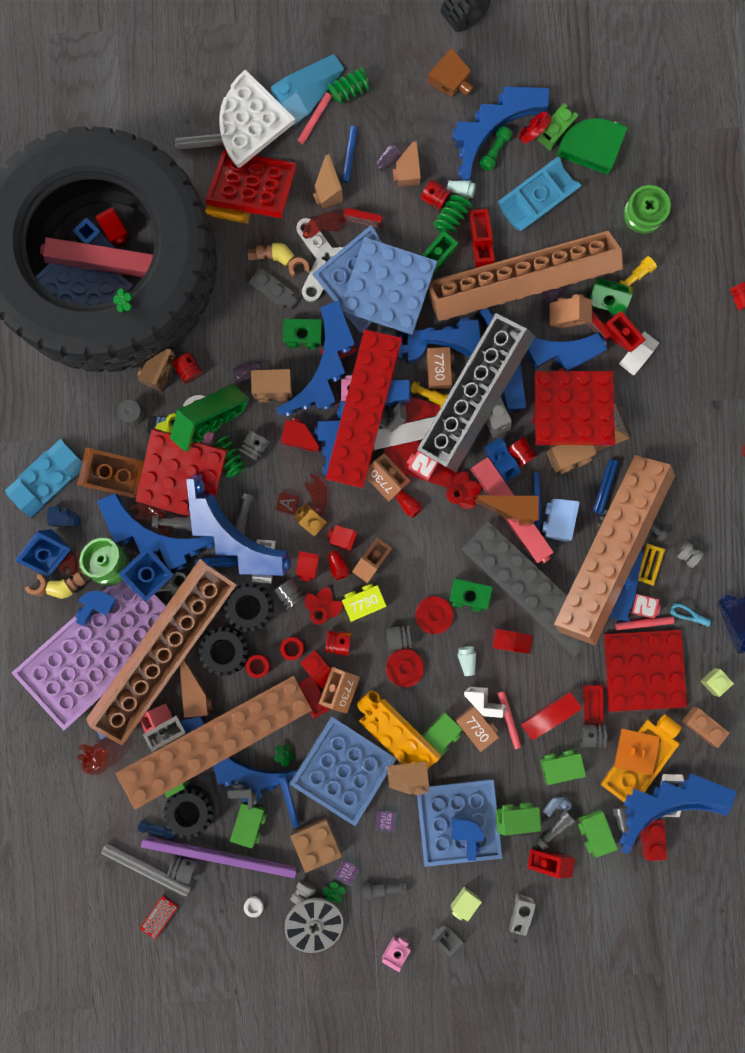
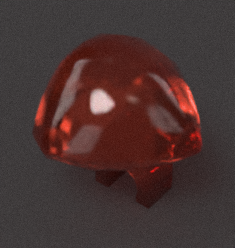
(95, 760)

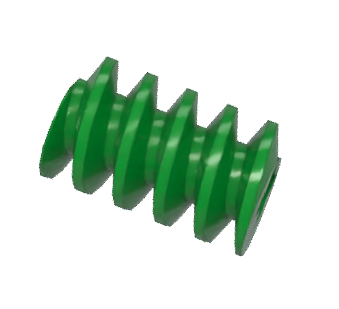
(349, 86)
(450, 214)
(231, 463)

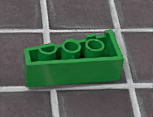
(207, 415)

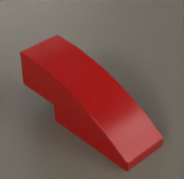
(481, 237)
(551, 715)

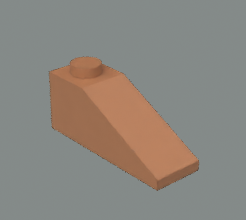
(195, 697)

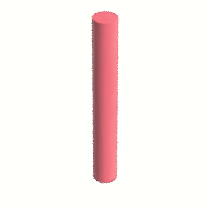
(315, 117)
(644, 623)
(510, 722)

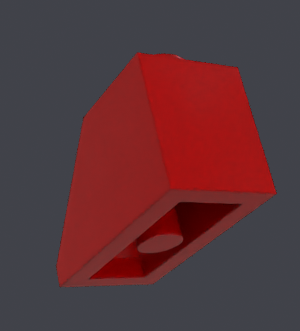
(113, 227)
(624, 332)
(298, 436)
(342, 537)
(307, 566)
(512, 641)
(317, 668)
(551, 863)

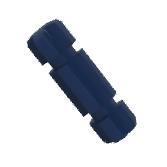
(155, 829)

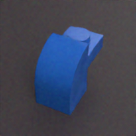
(90, 234)
(414, 350)
(502, 460)
(94, 601)
(467, 829)

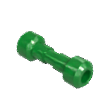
(503, 135)

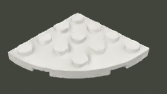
(250, 119)

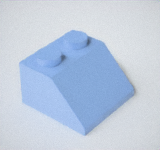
(560, 519)

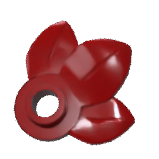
(466, 491)
(322, 602)

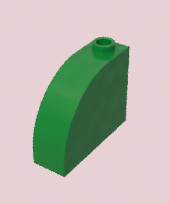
(593, 144)

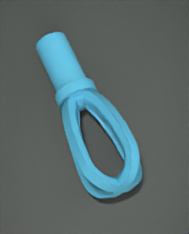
(695, 616)

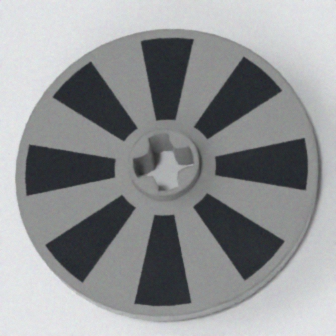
(308, 913)

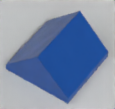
(43, 552)
(145, 574)

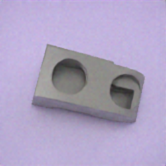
(522, 914)

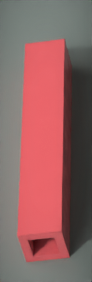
(95, 257)
(527, 535)

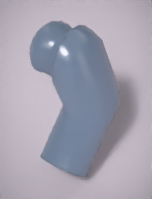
(557, 803)

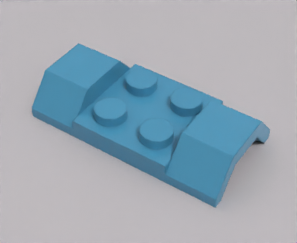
(538, 195)
(44, 478)

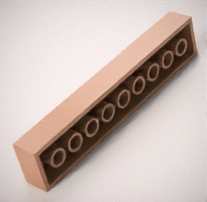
(525, 275)
(615, 549)
(160, 652)
(212, 742)

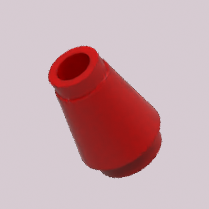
(408, 504)
(338, 566)

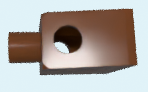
(451, 75)

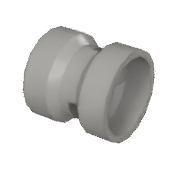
(689, 554)
(303, 892)

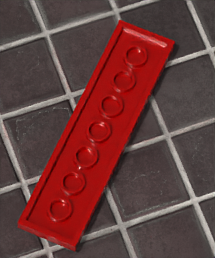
(363, 409)

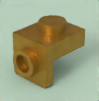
(309, 519)

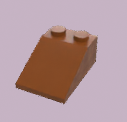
(110, 472)
(514, 508)

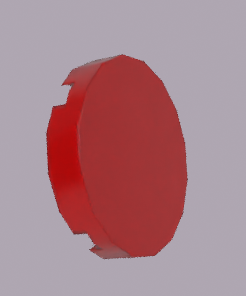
(536, 127)
(434, 615)
(404, 668)

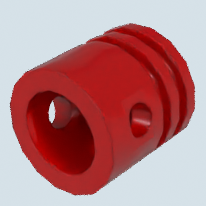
(437, 199)
(738, 293)
(187, 368)
(522, 452)
(334, 640)
(292, 648)
(258, 666)

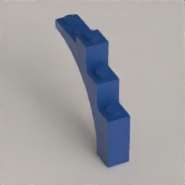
(512, 104)
(336, 339)
(465, 340)
(327, 430)
(125, 528)
(231, 769)
(694, 794)

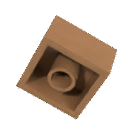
(272, 385)
(566, 456)
(316, 844)

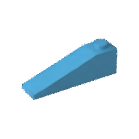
(306, 87)

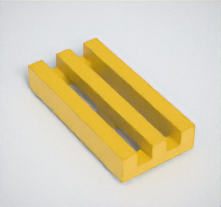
(648, 567)

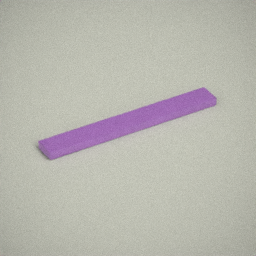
(219, 857)

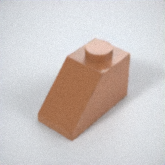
(407, 167)
(372, 560)

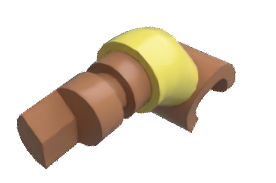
(280, 253)
(59, 589)

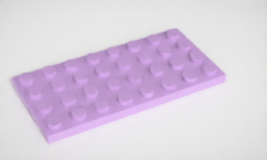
(82, 661)

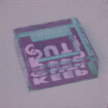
(385, 821)
(346, 872)

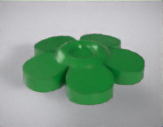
(123, 300)
(283, 754)
(334, 892)

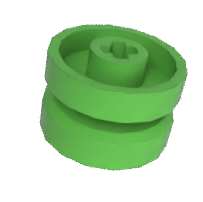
(647, 209)
(103, 561)

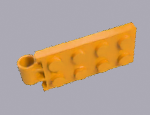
(395, 731)
(623, 782)

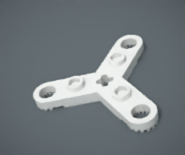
(319, 248)

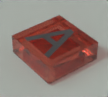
(287, 503)

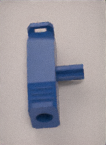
(627, 594)

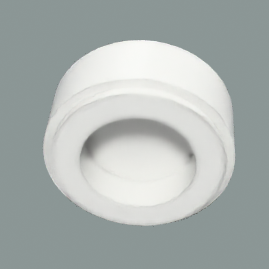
(253, 906)

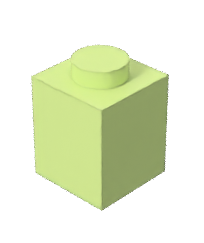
(717, 682)
(465, 904)

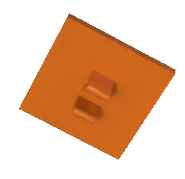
(637, 752)

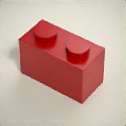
(654, 841)

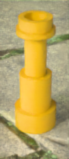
(647, 265)
(433, 396)

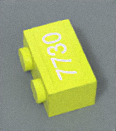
(364, 602)

